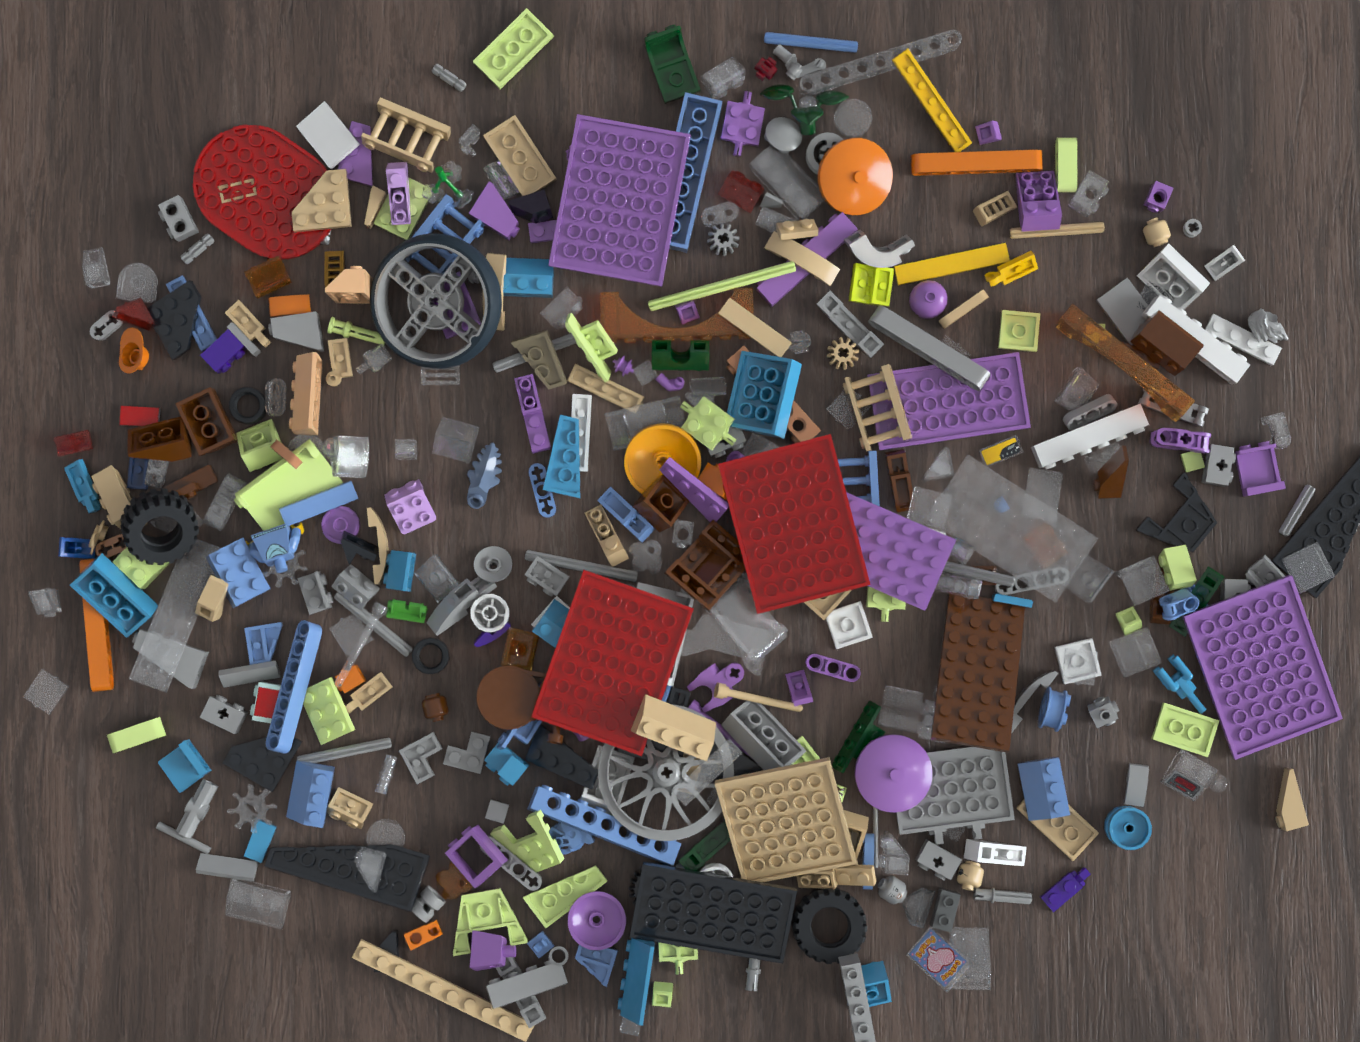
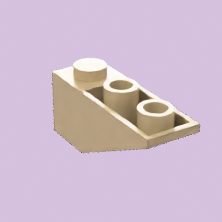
(606, 535)

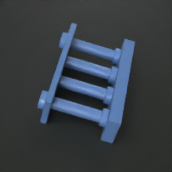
(435, 221)
(870, 480)

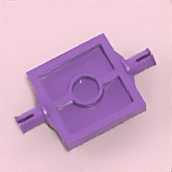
(742, 123)

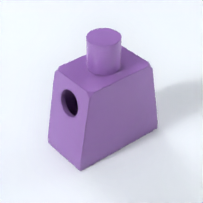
(489, 951)

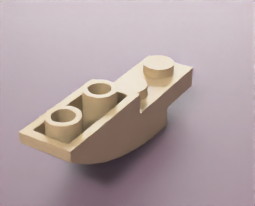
(848, 875)

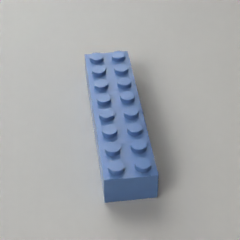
(699, 119)

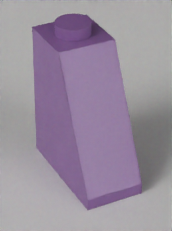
(495, 213)

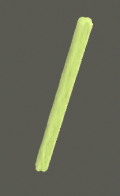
(721, 286)

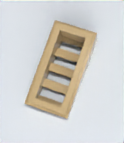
(375, 203)
(984, 214)

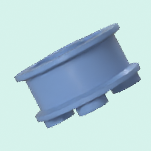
(1053, 709)

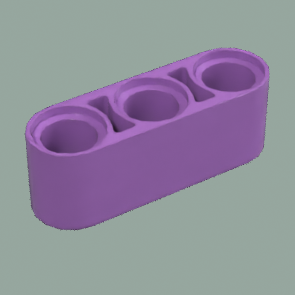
(840, 673)

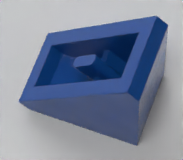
(75, 548)

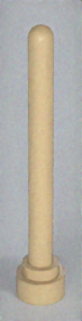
(722, 691)

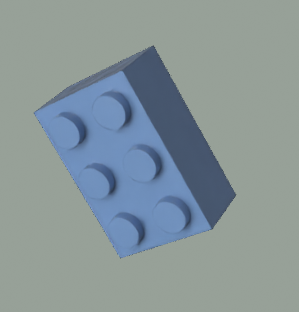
(239, 570)

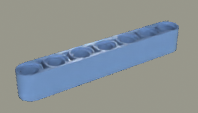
(293, 687)

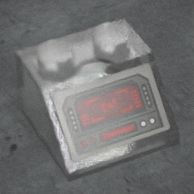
(1188, 775)

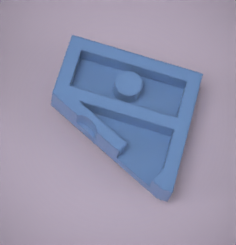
(262, 642)
(597, 962)

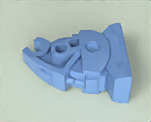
(569, 837)

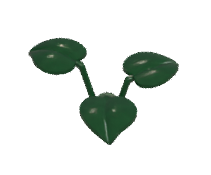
(807, 115)

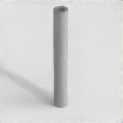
(192, 842)

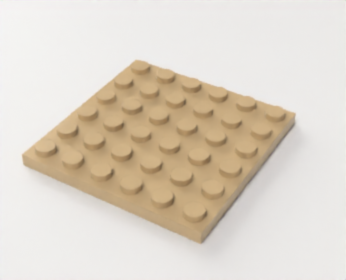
(786, 821)

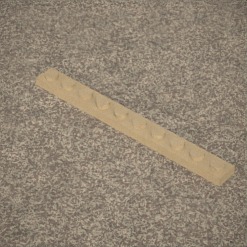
(441, 989)

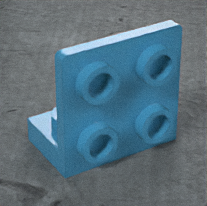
(184, 766)

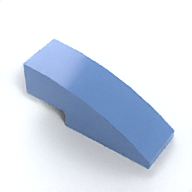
(626, 514)

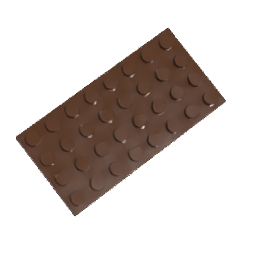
(978, 673)

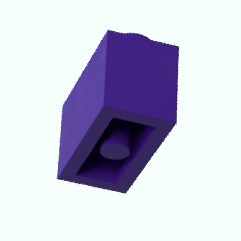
(224, 352)

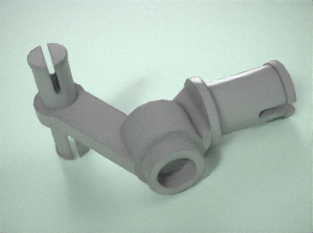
(794, 69)

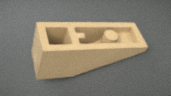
(1290, 805)

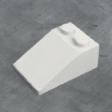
(616, 770)

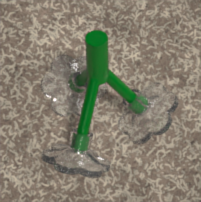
(449, 174)

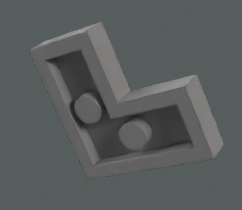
(416, 755)
(469, 759)

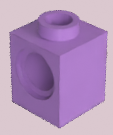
(1162, 190)

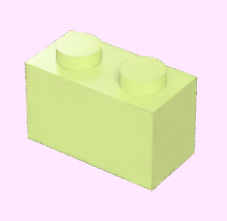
(1177, 567)

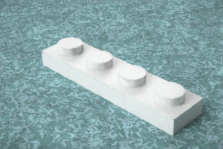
(1243, 340)
(582, 410)

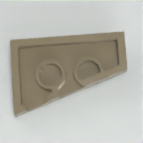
(541, 355)

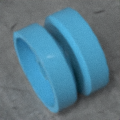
(1131, 838)

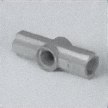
(196, 808)

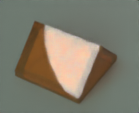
(520, 649)

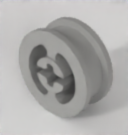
(827, 138)

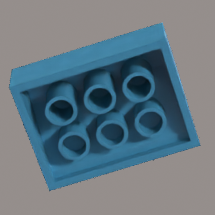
(763, 393)
(637, 980)

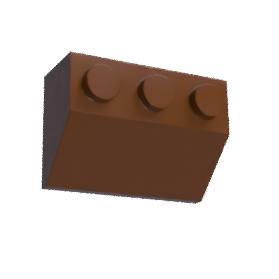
(1166, 343)
(206, 421)

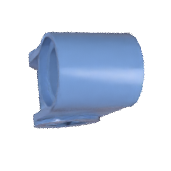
(1178, 603)

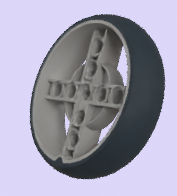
(403, 342)

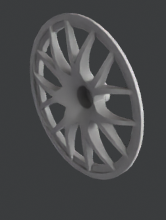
(656, 784)

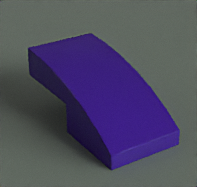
(487, 637)

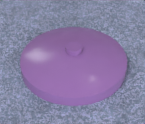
(893, 773)

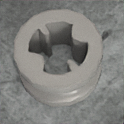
(1186, 229)

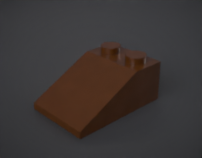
(160, 441)

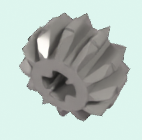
(726, 245)

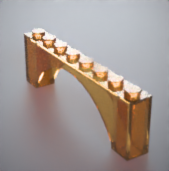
(625, 325)
(1166, 394)

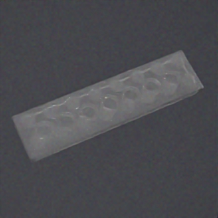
(173, 619)

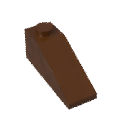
(1112, 475)

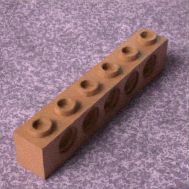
(809, 429)

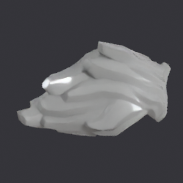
(1265, 326)

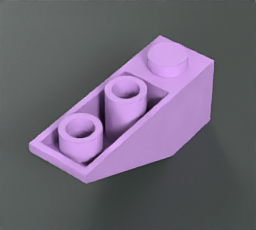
(398, 193)

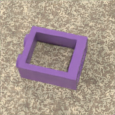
(488, 846)

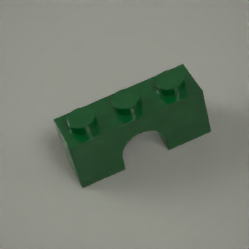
(693, 359)

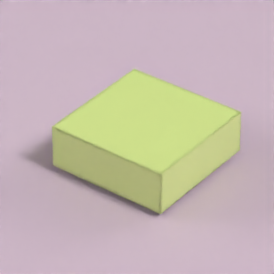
(1192, 461)

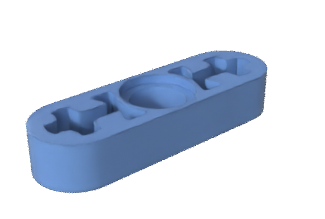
(550, 502)
(868, 853)

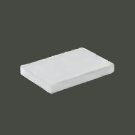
(327, 135)

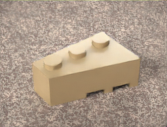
(113, 493)

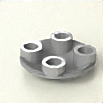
(783, 134)

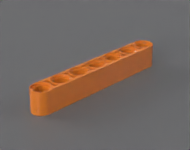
(976, 162)
(97, 645)

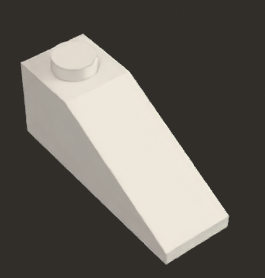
(994, 852)

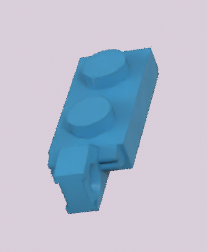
(82, 485)

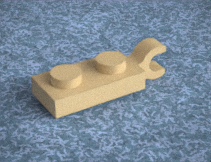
(247, 323)
(369, 693)

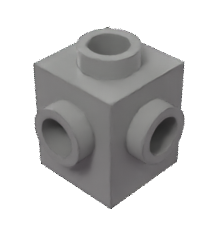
(1103, 711)

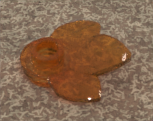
(450, 881)

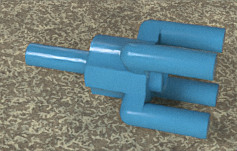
(1180, 681)

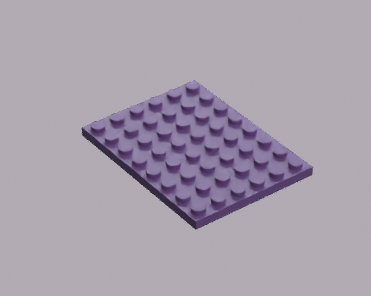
(619, 200)
(1262, 667)

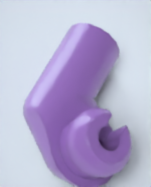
(670, 384)

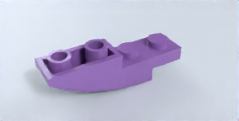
(532, 413)

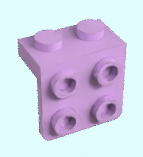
(410, 507)

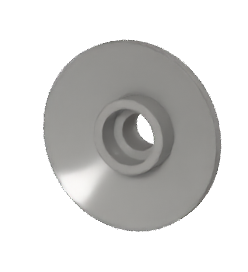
(493, 556)

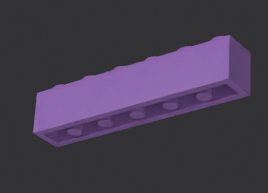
(824, 244)

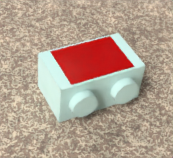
(265, 702)

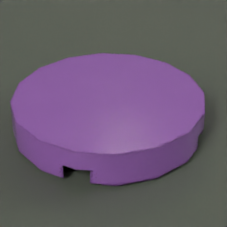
(340, 520)

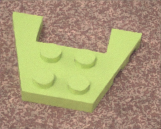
(535, 850)
(482, 912)

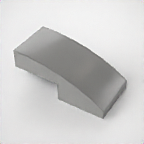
(1136, 784)

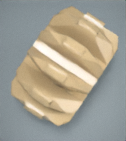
(843, 347)

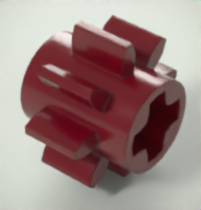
(766, 68)

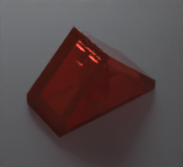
(134, 313)

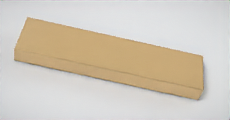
(754, 328)
(607, 390)

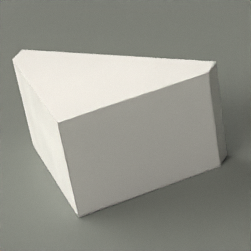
(1224, 263)

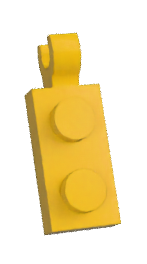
(1013, 269)

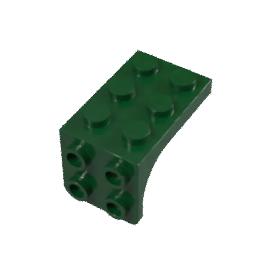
(671, 63)

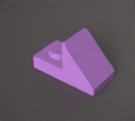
(799, 688)

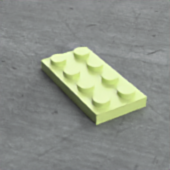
(513, 48)

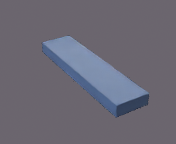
(203, 332)
(318, 503)

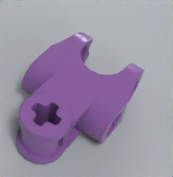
(1181, 440)
(710, 677)

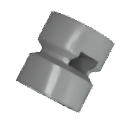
(432, 899)

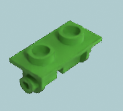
(412, 612)

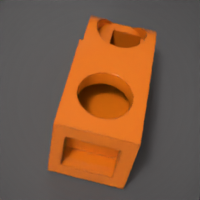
(422, 934)

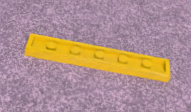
(931, 101)
(951, 264)

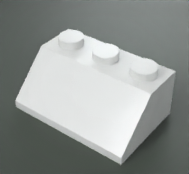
(1176, 275)

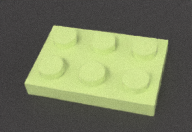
(417, 206)
(327, 711)
(1185, 729)

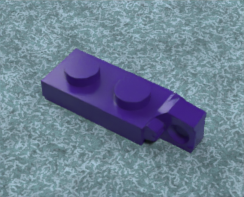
(1064, 889)

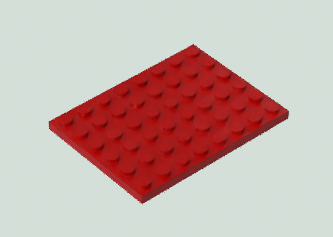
(794, 524)
(607, 659)

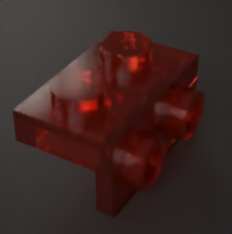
(741, 191)

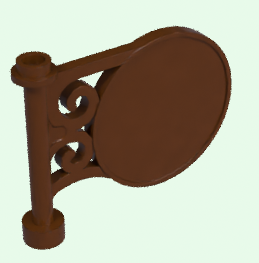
(509, 697)

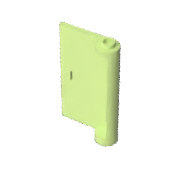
(285, 485)

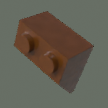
(661, 504)

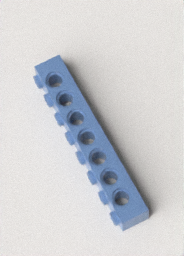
(539, 799)

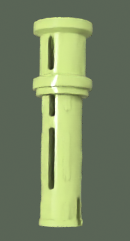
(346, 331)

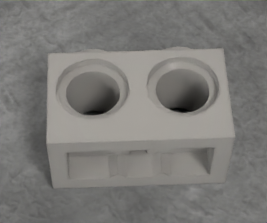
(181, 216)

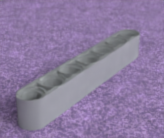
(929, 348)

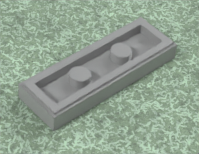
(249, 674)
(226, 867)

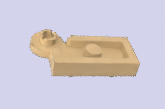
(340, 361)

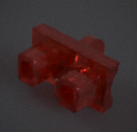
(73, 443)

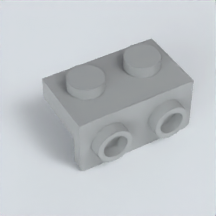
(1263, 572)
(355, 587)

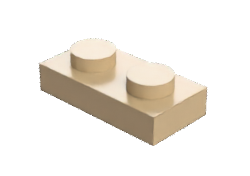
(797, 229)

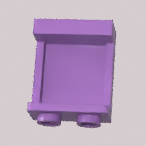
(1258, 469)

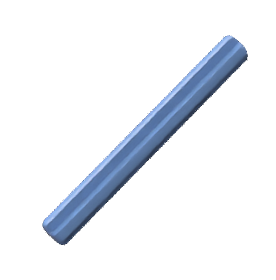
(811, 42)

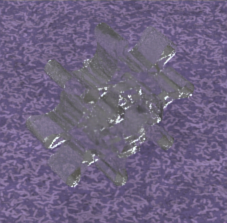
(290, 572)
(259, 806)

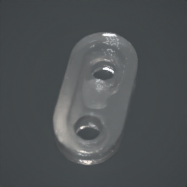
(719, 214)
(276, 397)

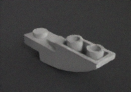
(454, 605)

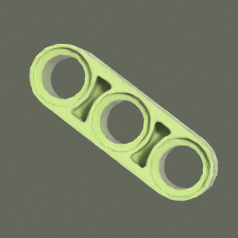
(1066, 164)
(136, 735)

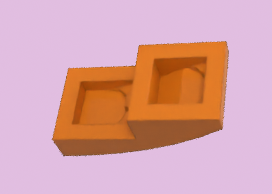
(289, 305)

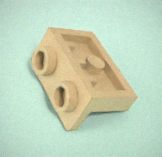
(349, 808)

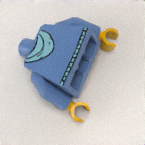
(276, 545)

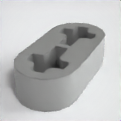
(101, 323)

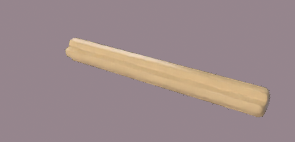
(1065, 229)

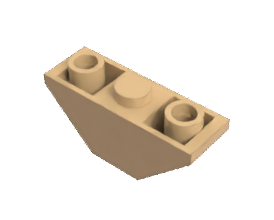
(212, 599)

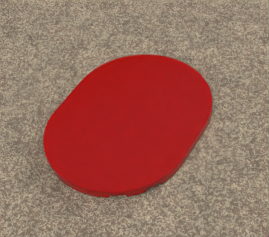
(281, 178)

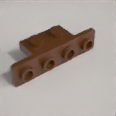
(194, 482)

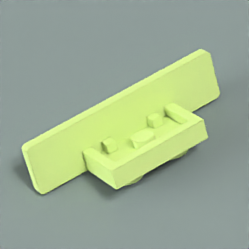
(594, 343)

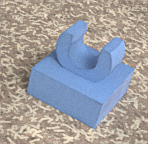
(540, 944)

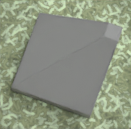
(771, 201)

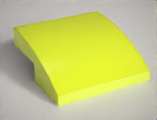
(871, 285)

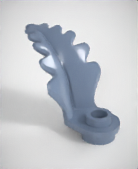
(483, 476)

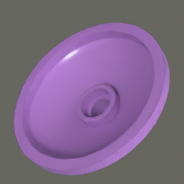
(601, 934)

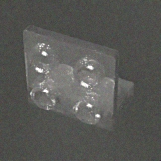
(560, 307)
(1143, 580)

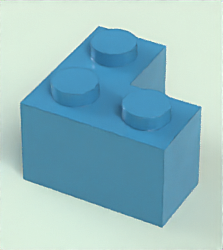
(507, 763)

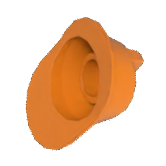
(132, 351)

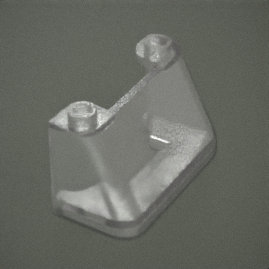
(750, 631)

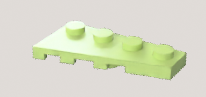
(556, 899)

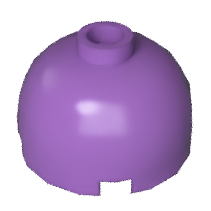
(928, 299)

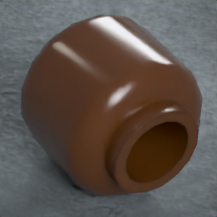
(435, 707)

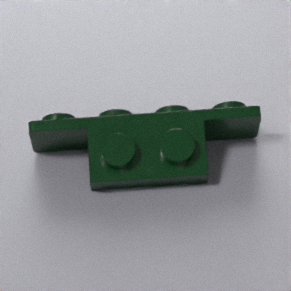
(859, 737)

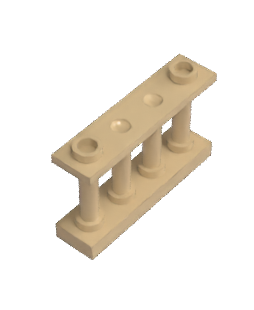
(405, 116)
(896, 412)

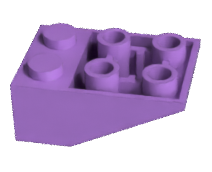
(1038, 201)

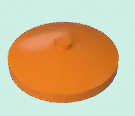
(855, 176)

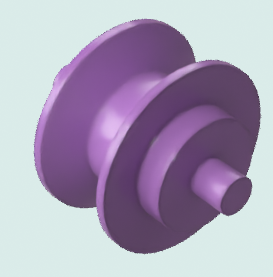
(623, 366)

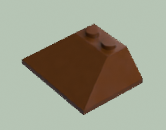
(708, 566)

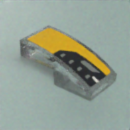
(1001, 451)

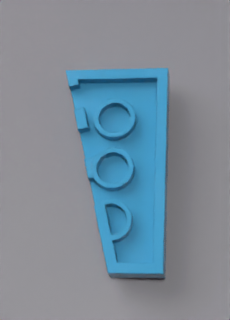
(564, 461)

